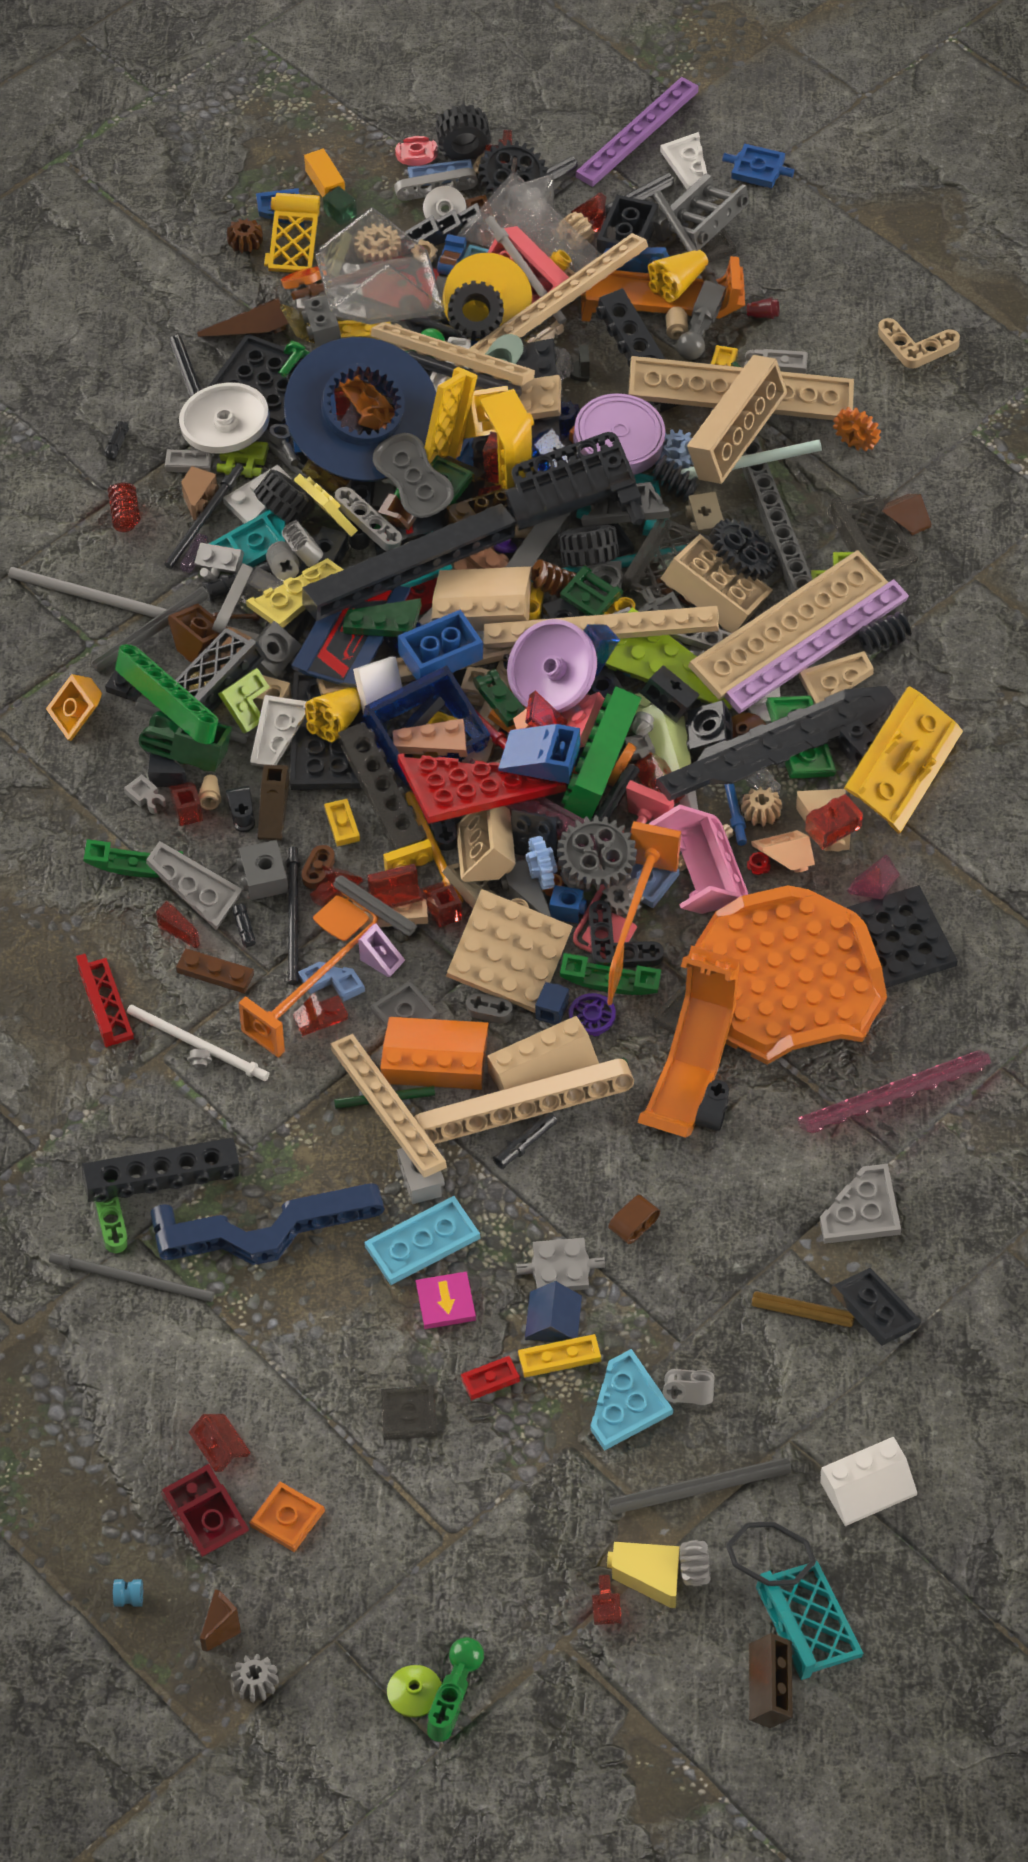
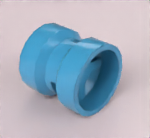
(128, 1593)

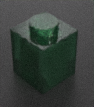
(339, 205)

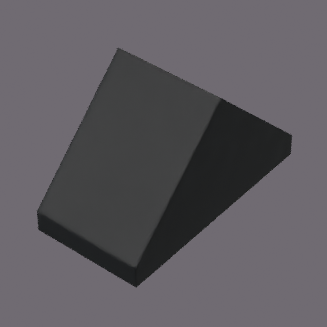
(165, 771)

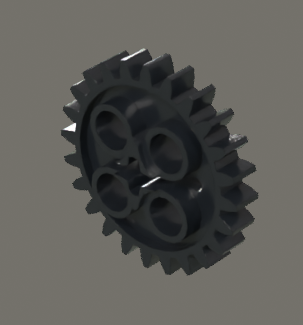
(492, 169)
(754, 553)

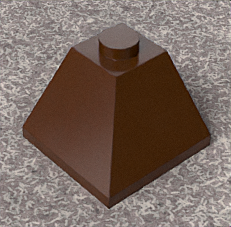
(192, 631)

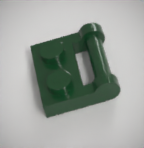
(588, 599)

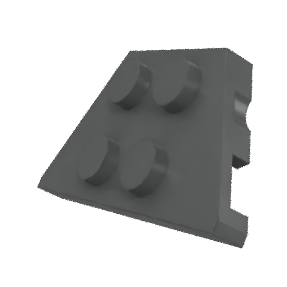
(608, 512)

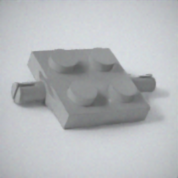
(561, 1262)

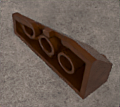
(257, 320)

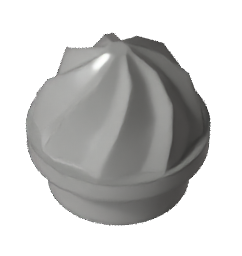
(642, 723)

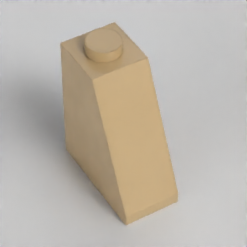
(816, 799)

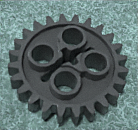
(575, 857)

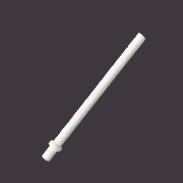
(250, 1068)

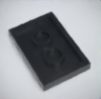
(876, 1306)

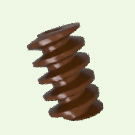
(550, 577)

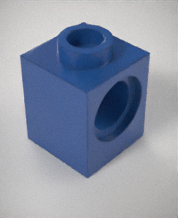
(559, 903)

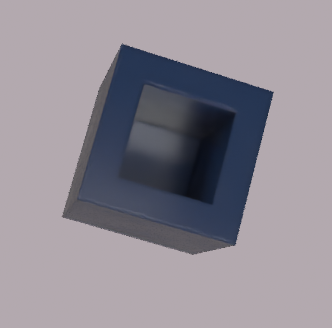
(552, 1003)

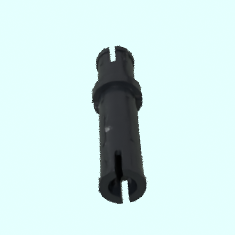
(504, 1157)

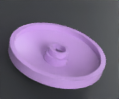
(555, 662)

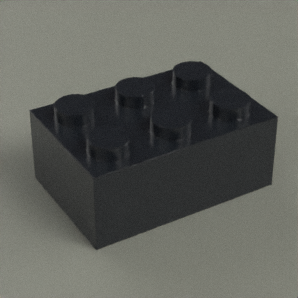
(627, 217)

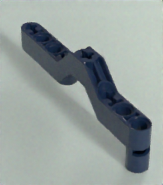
(267, 1243)

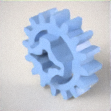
(676, 449)
(541, 862)

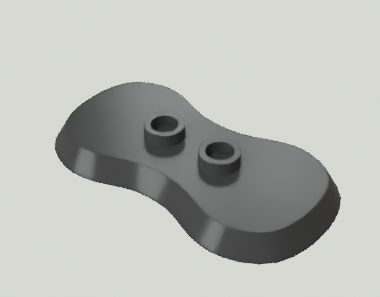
(406, 464)

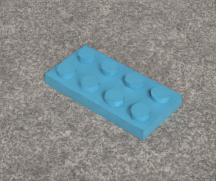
(422, 1240)

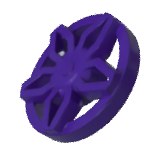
(593, 1013)

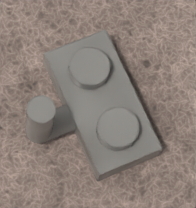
(217, 559)

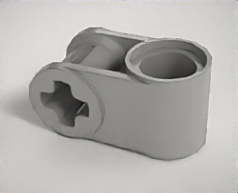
(690, 1385)

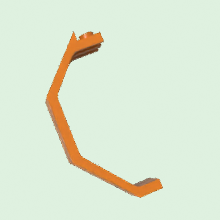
(696, 1042)

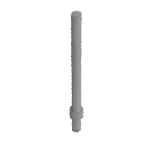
(502, 237)

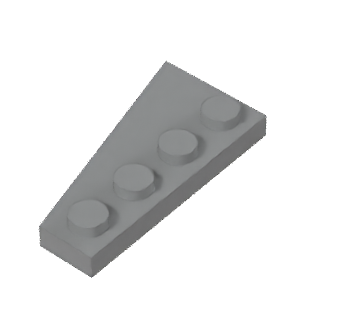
(198, 886)

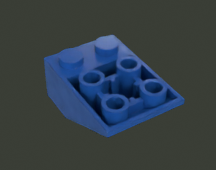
(542, 752)

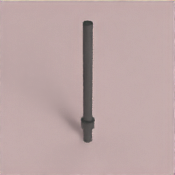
(707, 273)

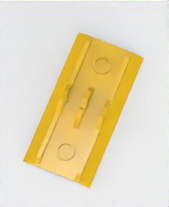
(904, 758)

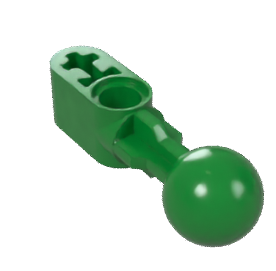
(466, 1657)

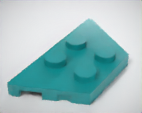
(254, 537)

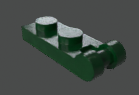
(498, 697)

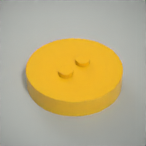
(495, 271)

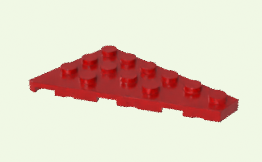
(458, 789)

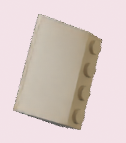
(709, 582)
(484, 595)

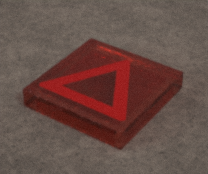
(541, 712)

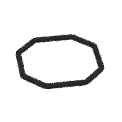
(761, 1579)

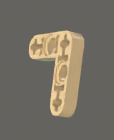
(917, 351)

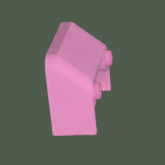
(706, 857)

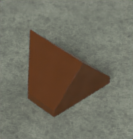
(909, 513)
(221, 1622)

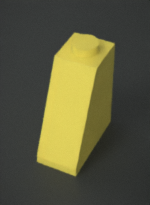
(647, 1569)

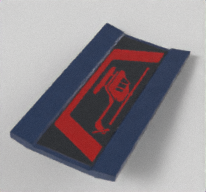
(333, 654)

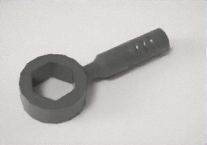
(283, 440)

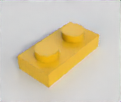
(342, 822)
(417, 854)

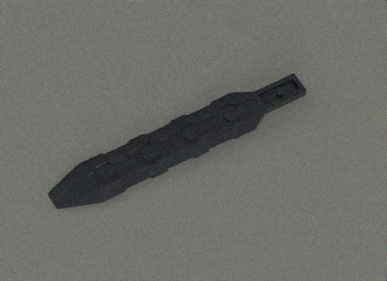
(778, 741)

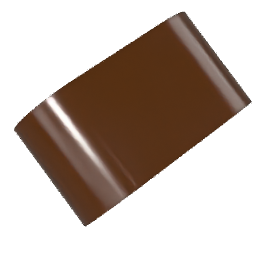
(634, 1219)

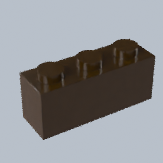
(770, 1680)

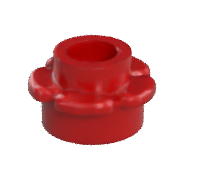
(758, 859)

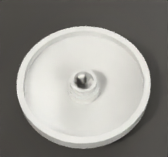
(224, 418)

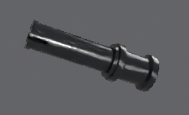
(224, 583)

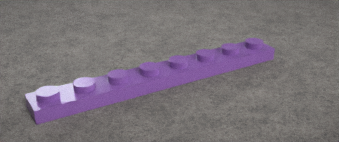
(636, 131)

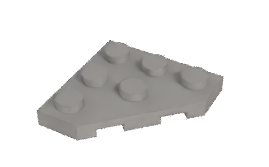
(863, 1208)

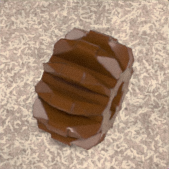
(244, 235)

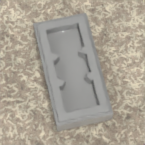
(183, 460)

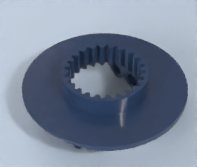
(376, 363)

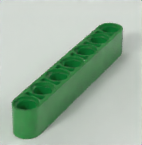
(166, 694)

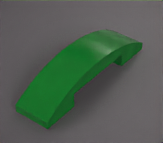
(117, 860)
(596, 977)

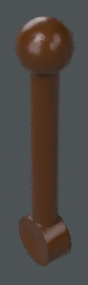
(254, 616)

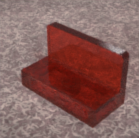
(396, 886)
(218, 1440)

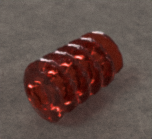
(123, 506)

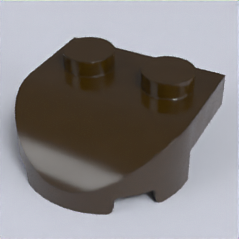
(324, 478)

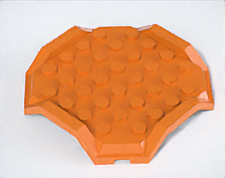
(802, 971)

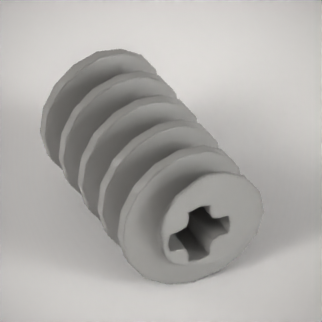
(282, 560)

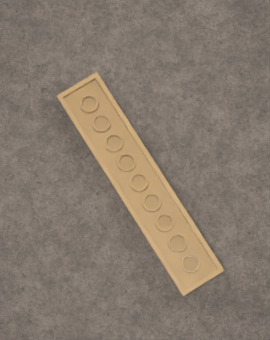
(706, 384)
(787, 624)

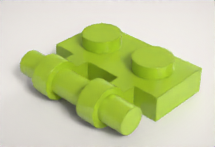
(251, 455)

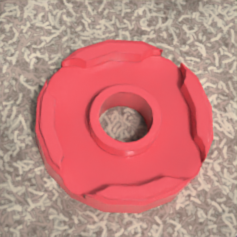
(416, 151)

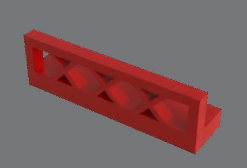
(96, 1000)

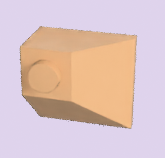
(788, 849)

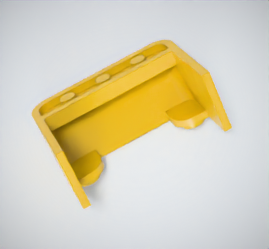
(513, 433)

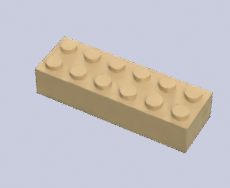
(737, 419)

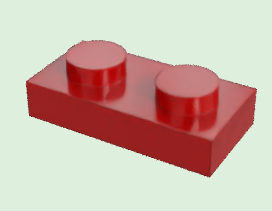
(490, 1378)

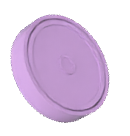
(632, 420)

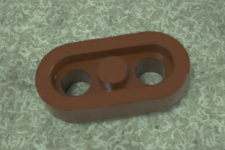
(313, 866)

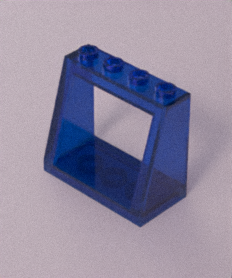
(439, 683)

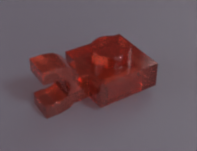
(606, 1605)

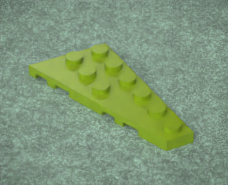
(646, 655)

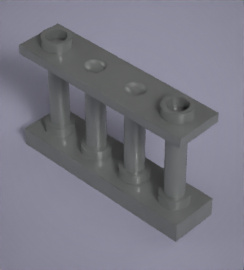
(696, 198)

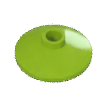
(413, 1702)

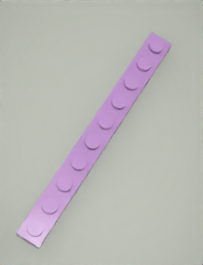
(815, 646)

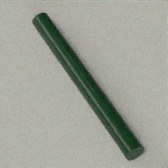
(403, 1095)

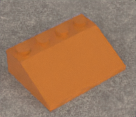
(434, 1053)

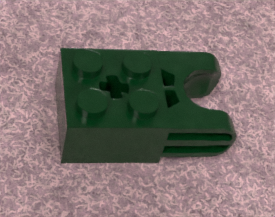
(170, 741)

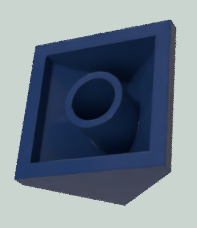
(553, 1313)

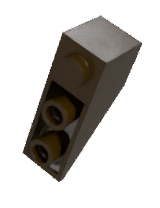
(473, 506)
(273, 802)

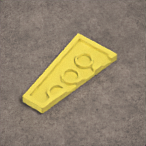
(326, 502)
(286, 600)

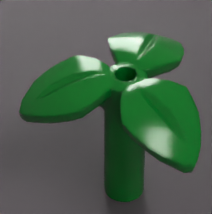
(296, 351)

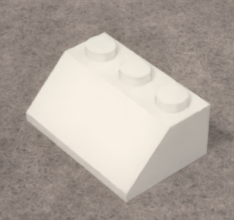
(868, 1481)

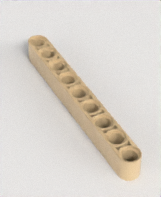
(526, 1101)

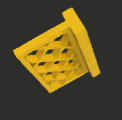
(450, 415)

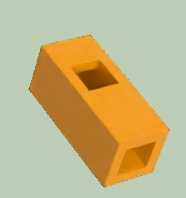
(323, 172)

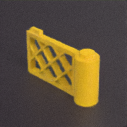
(293, 208)

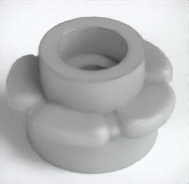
(199, 1058)

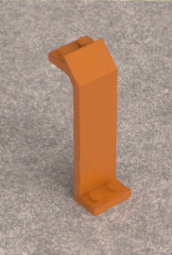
(643, 299)

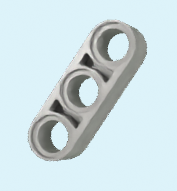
(302, 543)

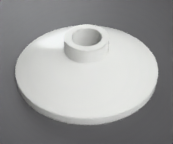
(443, 196)

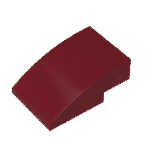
(204, 1510)

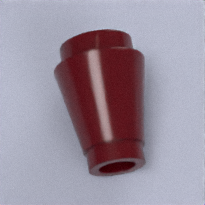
(764, 308)

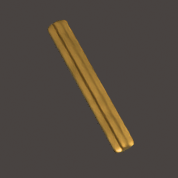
(802, 1309)

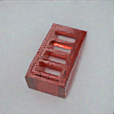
(176, 924)

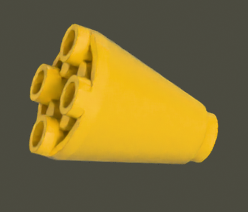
(676, 273)
(332, 713)

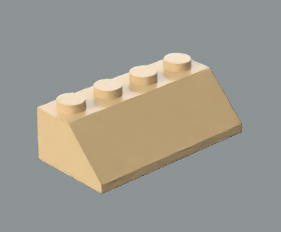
(485, 845)
(543, 1055)

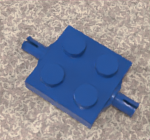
(758, 165)

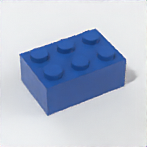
(441, 643)

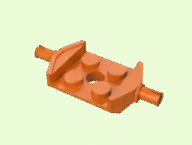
(371, 405)

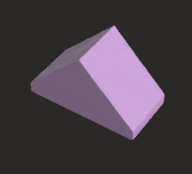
(379, 952)

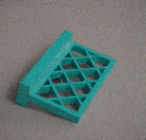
(788, 1628)

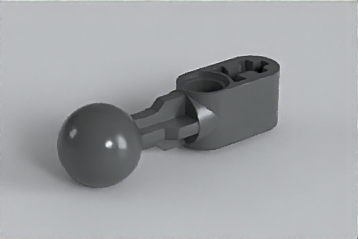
(706, 308)

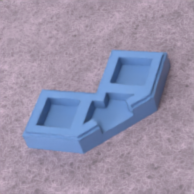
(343, 980)

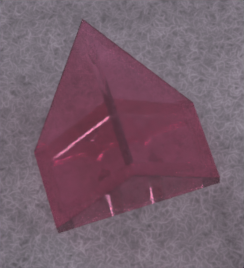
(875, 880)

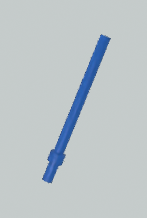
(737, 821)

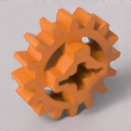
(856, 429)

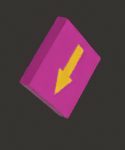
(445, 1300)

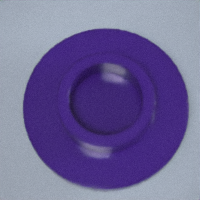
(506, 547)

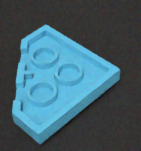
(627, 1401)

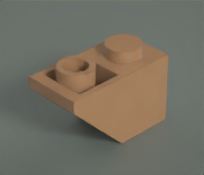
(198, 489)

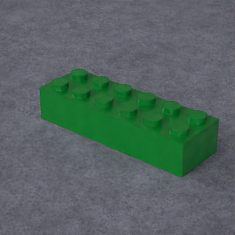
(600, 753)

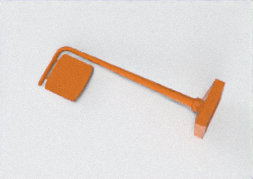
(655, 848)
(337, 918)

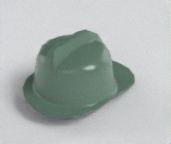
(507, 348)

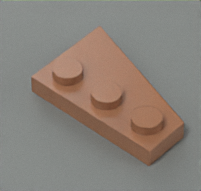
(436, 737)

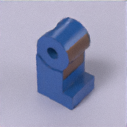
(452, 254)

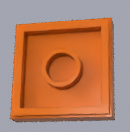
(287, 1516)

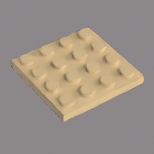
(508, 950)

